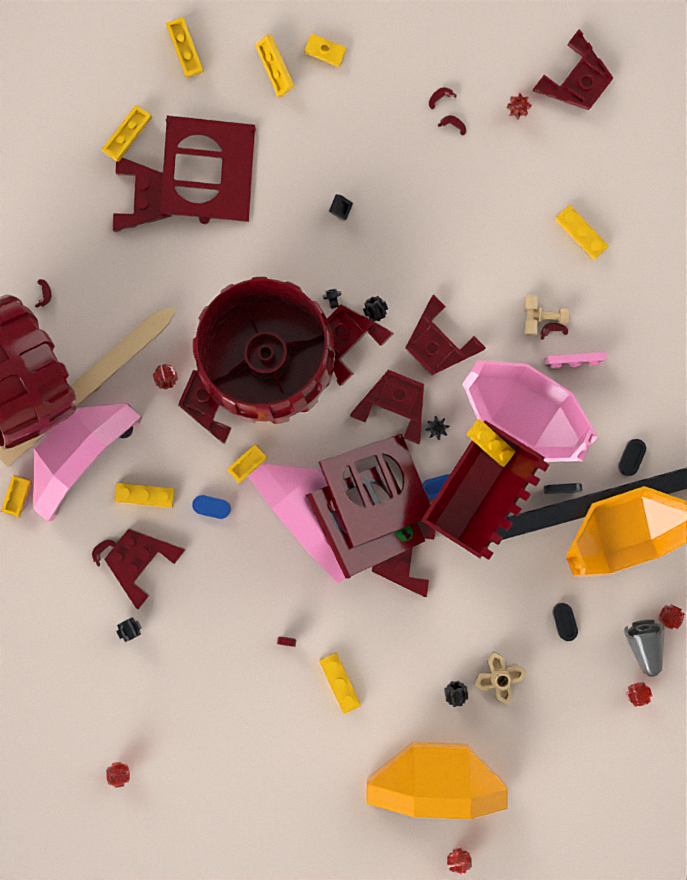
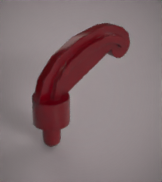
(439, 94)
(453, 121)
(46, 293)
(553, 327)
(100, 548)

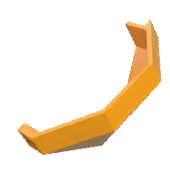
(628, 532)
(437, 783)

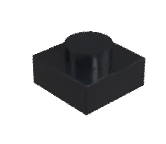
(341, 207)

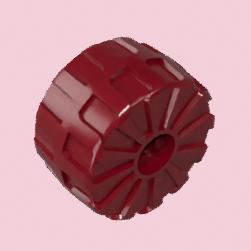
(257, 319)
(31, 378)

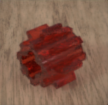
(520, 100)
(165, 376)
(671, 616)
(639, 694)
(118, 774)
(459, 861)

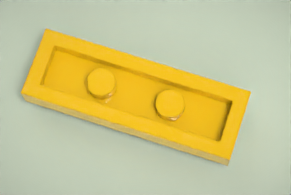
(184, 47)
(274, 65)
(126, 133)
(581, 232)
(490, 442)
(144, 495)
(340, 683)

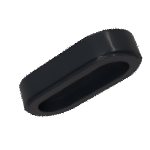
(632, 457)
(563, 488)
(565, 621)

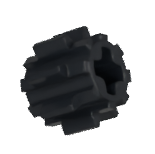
(375, 308)
(440, 423)
(128, 629)
(456, 693)

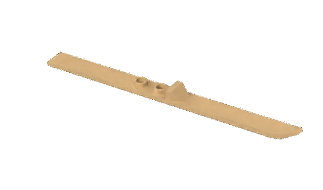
(105, 368)

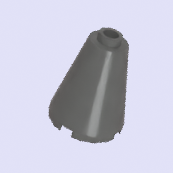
(647, 645)

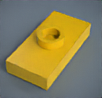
(325, 50)
(247, 463)
(16, 496)

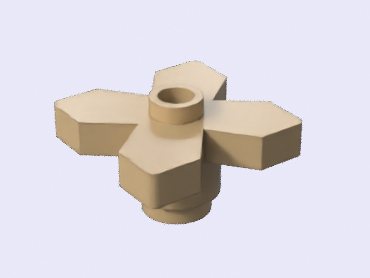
(502, 687)

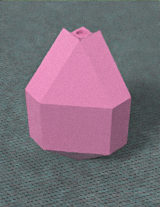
(530, 409)
(72, 449)
(286, 494)

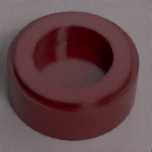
(286, 641)

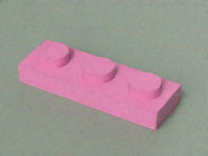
(575, 360)

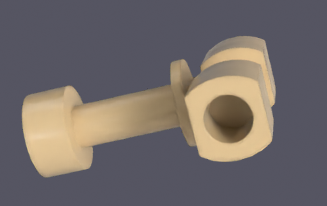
(535, 315)

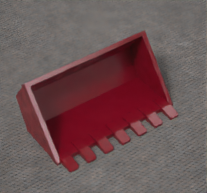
(483, 494)

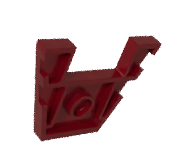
(584, 82)
(146, 196)
(347, 330)
(433, 347)
(399, 396)
(202, 407)
(132, 556)
(398, 567)

